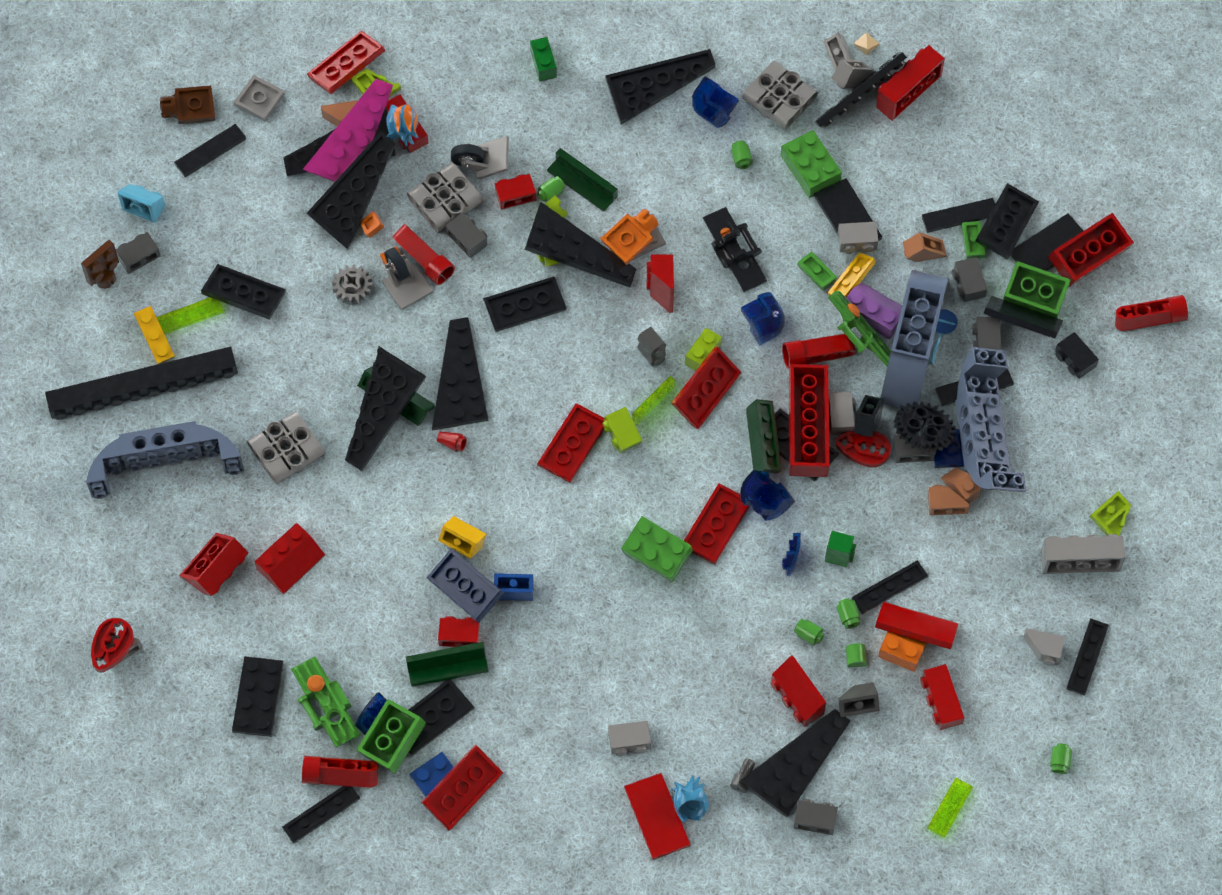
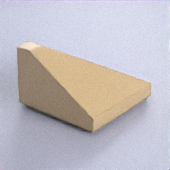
(866, 43)

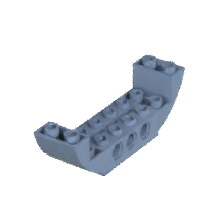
(913, 339)
(982, 422)
(160, 446)

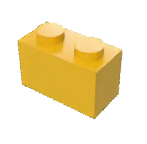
(462, 537)

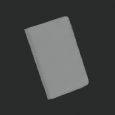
(837, 49)

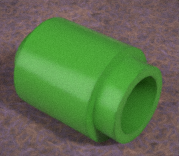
(741, 154)
(551, 188)
(848, 613)
(809, 631)
(1061, 758)

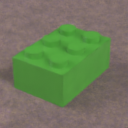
(810, 163)
(1036, 289)
(657, 549)
(391, 736)

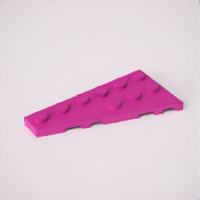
(352, 133)

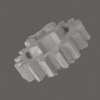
(350, 291)

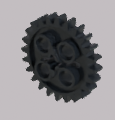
(937, 433)

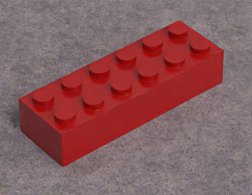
(808, 420)

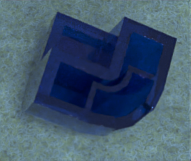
(713, 102)
(764, 317)
(765, 495)

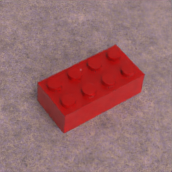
(910, 82)
(1091, 249)

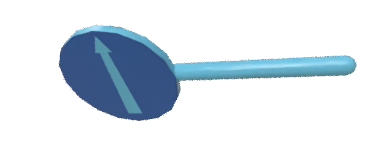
(946, 324)

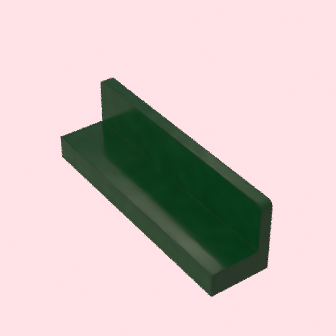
(583, 180)
(416, 408)
(763, 436)
(447, 664)

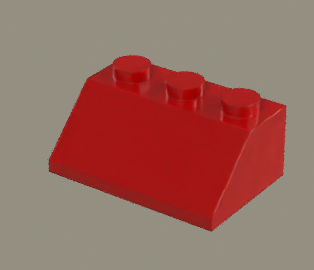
(661, 280)
(289, 558)
(214, 564)
(798, 692)

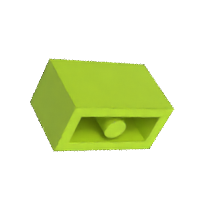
(702, 348)
(622, 430)

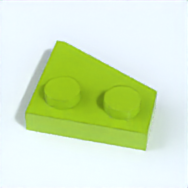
(365, 79)
(1112, 514)

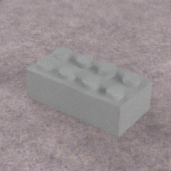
(1082, 554)

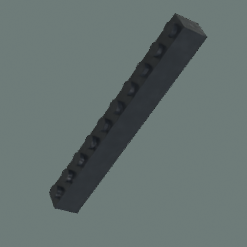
(141, 383)

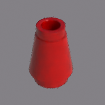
(452, 440)

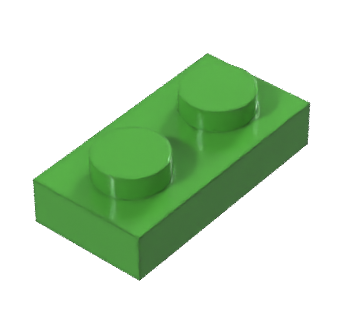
(970, 232)
(817, 271)

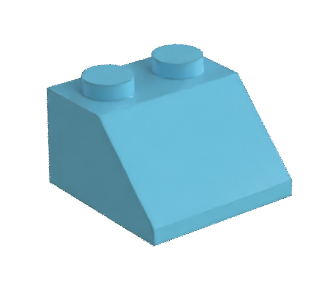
(141, 202)

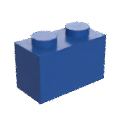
(515, 586)

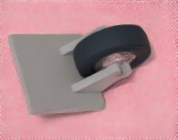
(485, 158)
(404, 280)

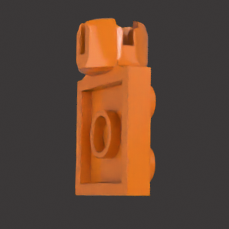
(630, 235)

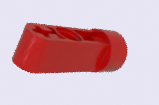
(424, 255)
(1151, 313)
(817, 350)
(339, 772)

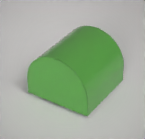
(856, 655)

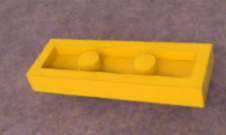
(853, 274)
(154, 335)

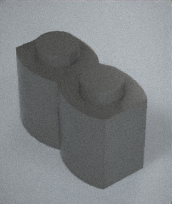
(651, 346)

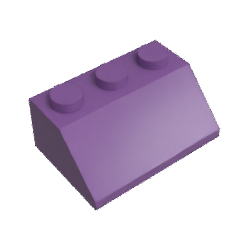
(876, 309)

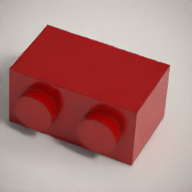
(515, 191)
(458, 632)

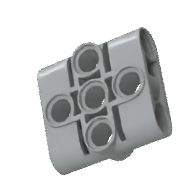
(777, 79)
(447, 181)
(290, 430)

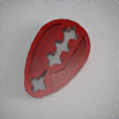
(865, 458)
(102, 637)

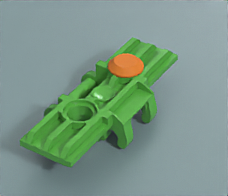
(851, 319)
(330, 697)

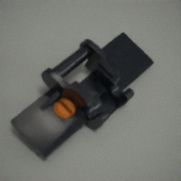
(730, 253)

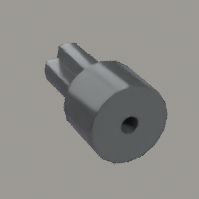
(745, 769)

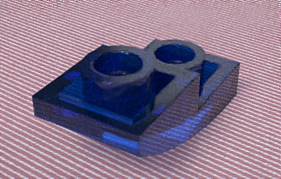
(791, 558)
(370, 713)

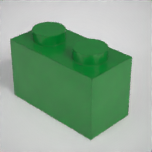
(543, 59)
(840, 549)

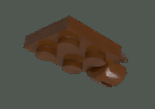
(189, 105)
(100, 266)

